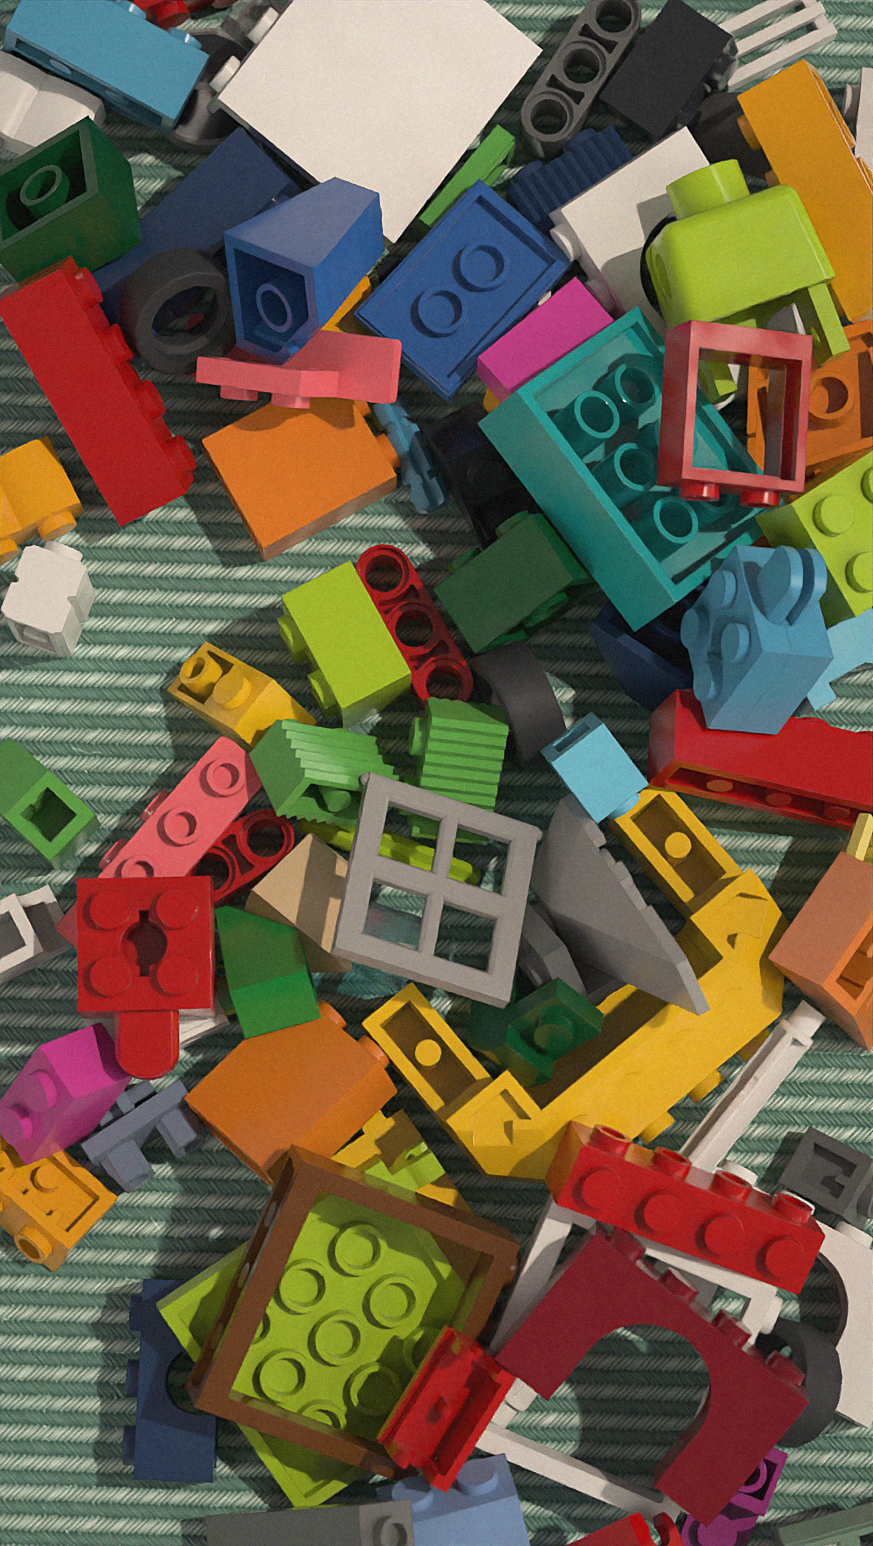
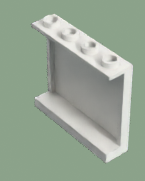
(375, 90)

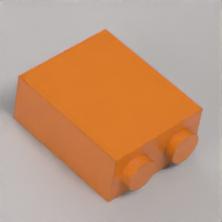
(300, 468)
(295, 1088)

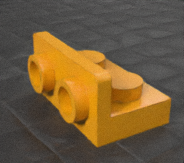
(49, 1204)

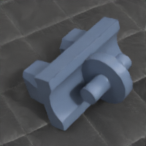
(135, 1122)

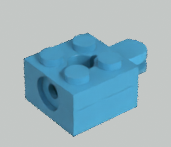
(758, 637)

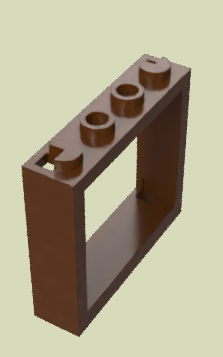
(262, 1268)

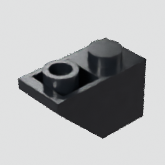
(476, 473)

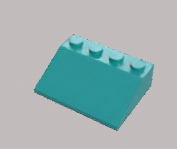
(589, 458)

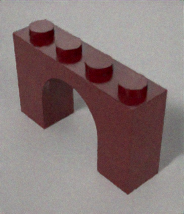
(611, 1287)

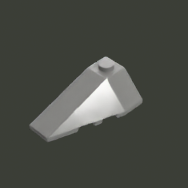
(603, 915)

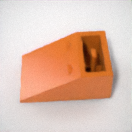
(831, 947)

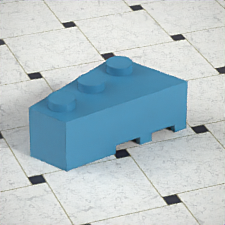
(111, 54)

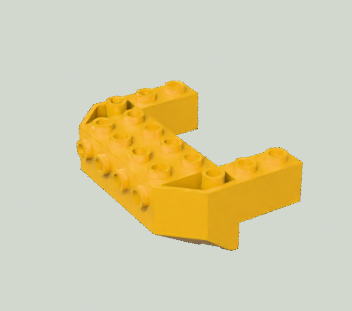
(646, 1048)

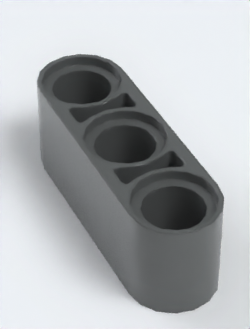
(575, 102)

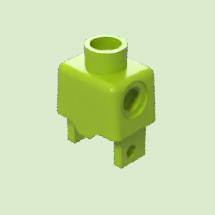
(741, 263)

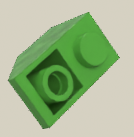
(42, 806)

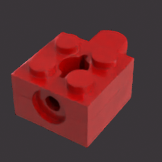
(146, 963)

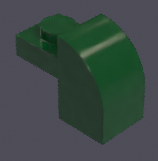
(532, 1028)

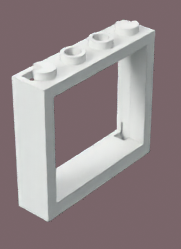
(536, 1265)

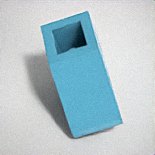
(595, 769)

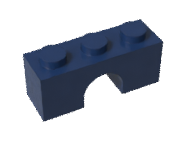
(166, 1438)

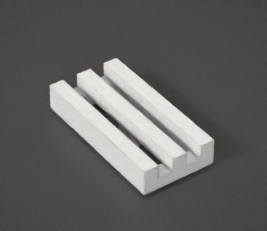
(812, 12)

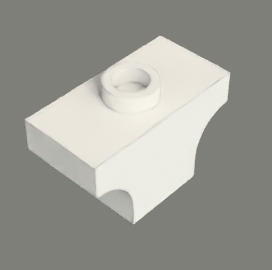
(29, 932)

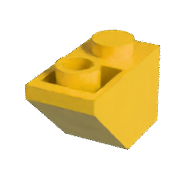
(234, 696)

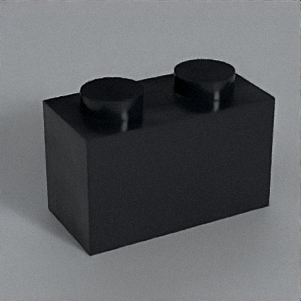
(671, 73)

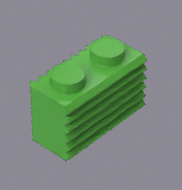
(457, 757)
(317, 770)

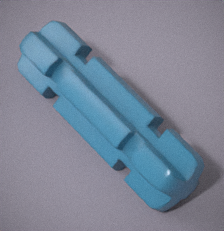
(415, 458)

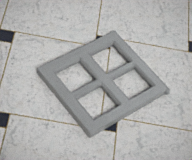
(438, 889)

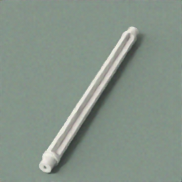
(722, 1128)

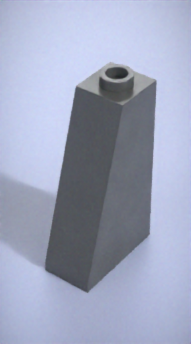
(316, 1525)

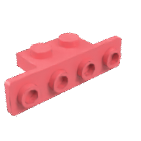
(325, 367)
(181, 823)

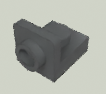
(832, 1177)

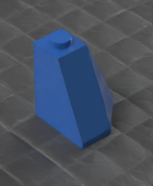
(300, 265)

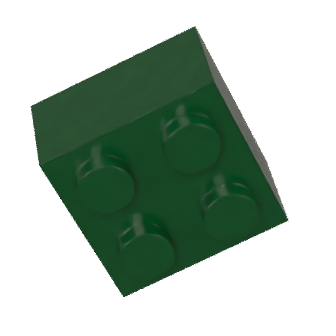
(66, 201)
(514, 583)

